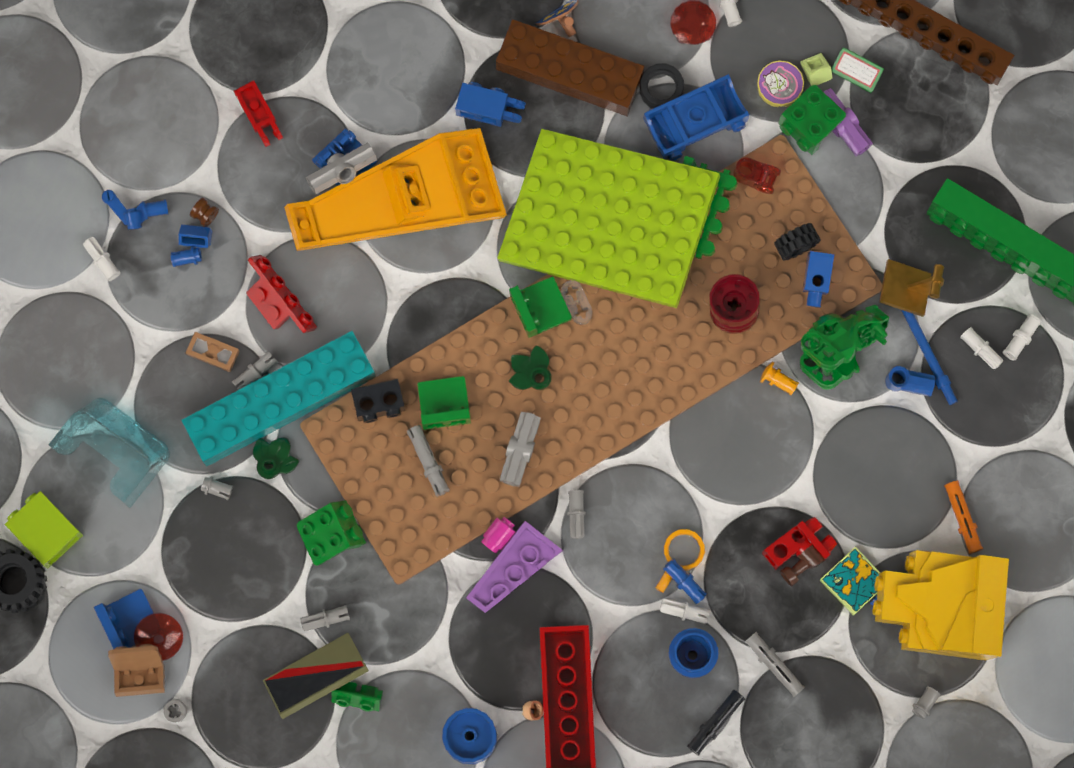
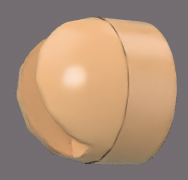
(536, 706)

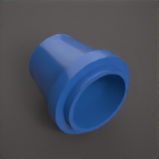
(699, 642)

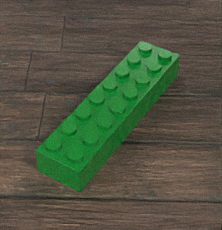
(1004, 238)

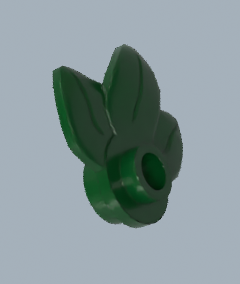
(528, 368)
(275, 454)

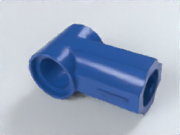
(913, 381)

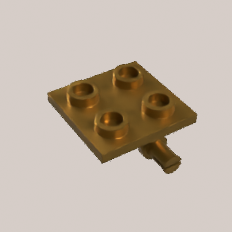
(910, 287)

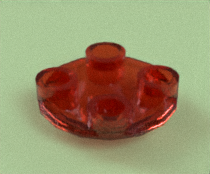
(693, 22)

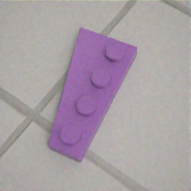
(516, 562)

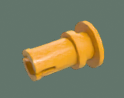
(778, 379)

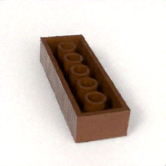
(569, 67)

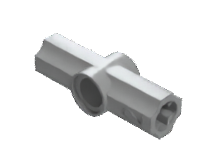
(341, 168)
(520, 449)

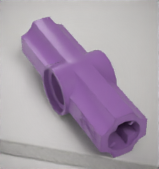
(849, 128)

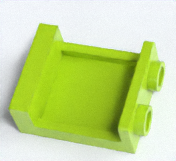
(43, 529)

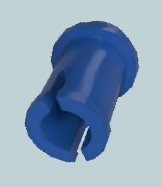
(186, 256)

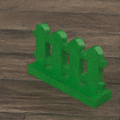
(718, 204)

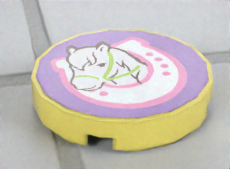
(780, 83)

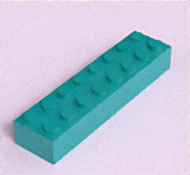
(278, 398)

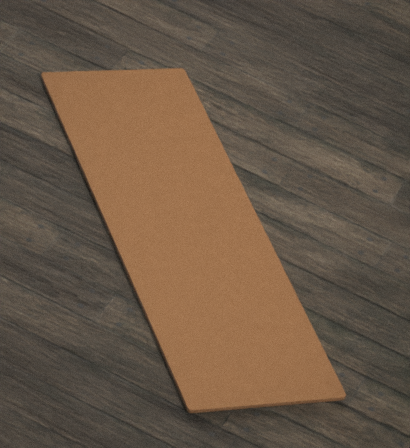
(608, 381)

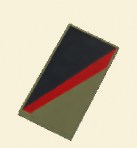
(315, 675)

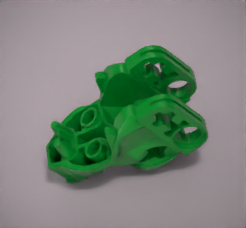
(836, 340)

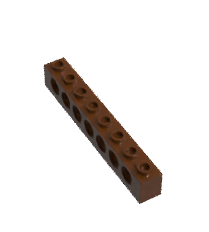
(940, 25)

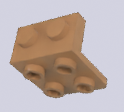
(137, 670)

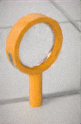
(687, 550)

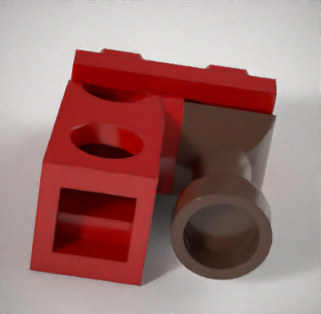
(805, 545)

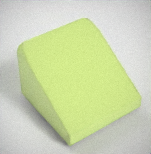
(817, 69)

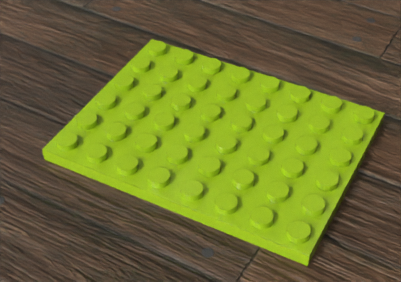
(609, 218)

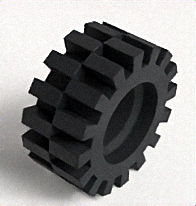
(797, 241)

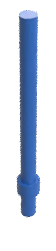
(942, 381)

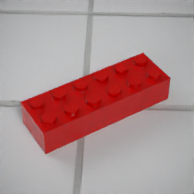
(567, 697)

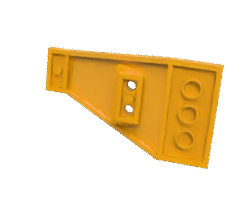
(447, 181)

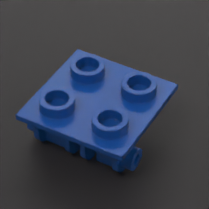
(343, 144)

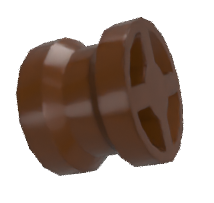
(204, 212)

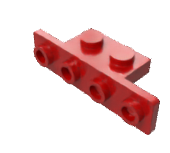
(275, 299)

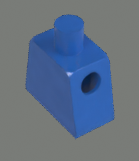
(818, 266)

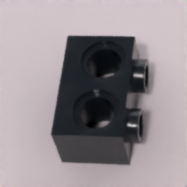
(377, 394)

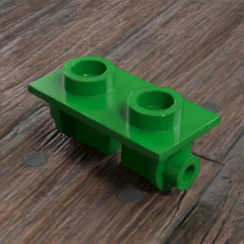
(367, 699)

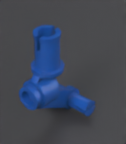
(134, 217)

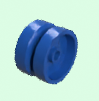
(484, 739)

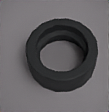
(658, 69)

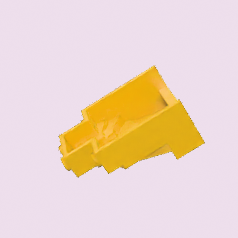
(946, 604)

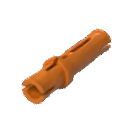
(973, 544)

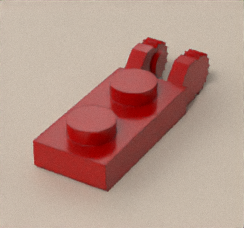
(257, 111)

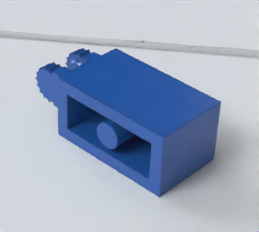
(486, 104)

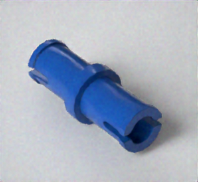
(684, 581)

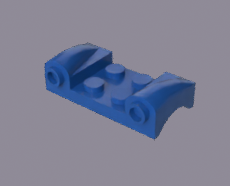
(696, 117)

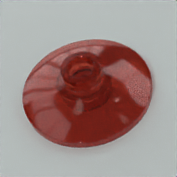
(162, 625)

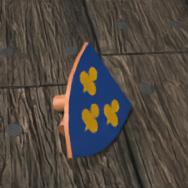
(560, 14)

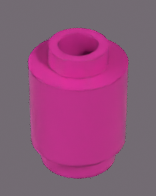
(498, 534)

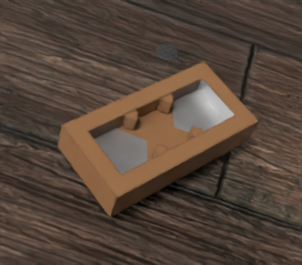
(212, 351)

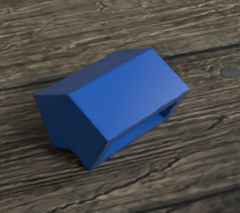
(196, 232)

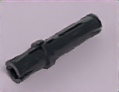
(697, 744)

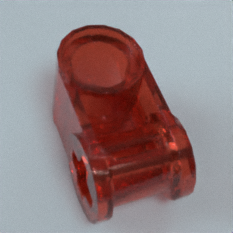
(758, 175)

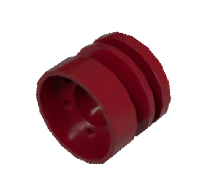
(734, 290)

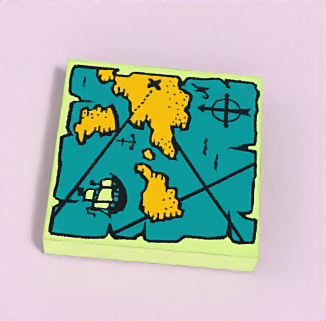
(852, 581)

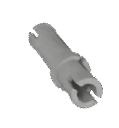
(428, 461)
(794, 686)

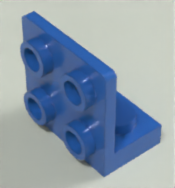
(122, 617)

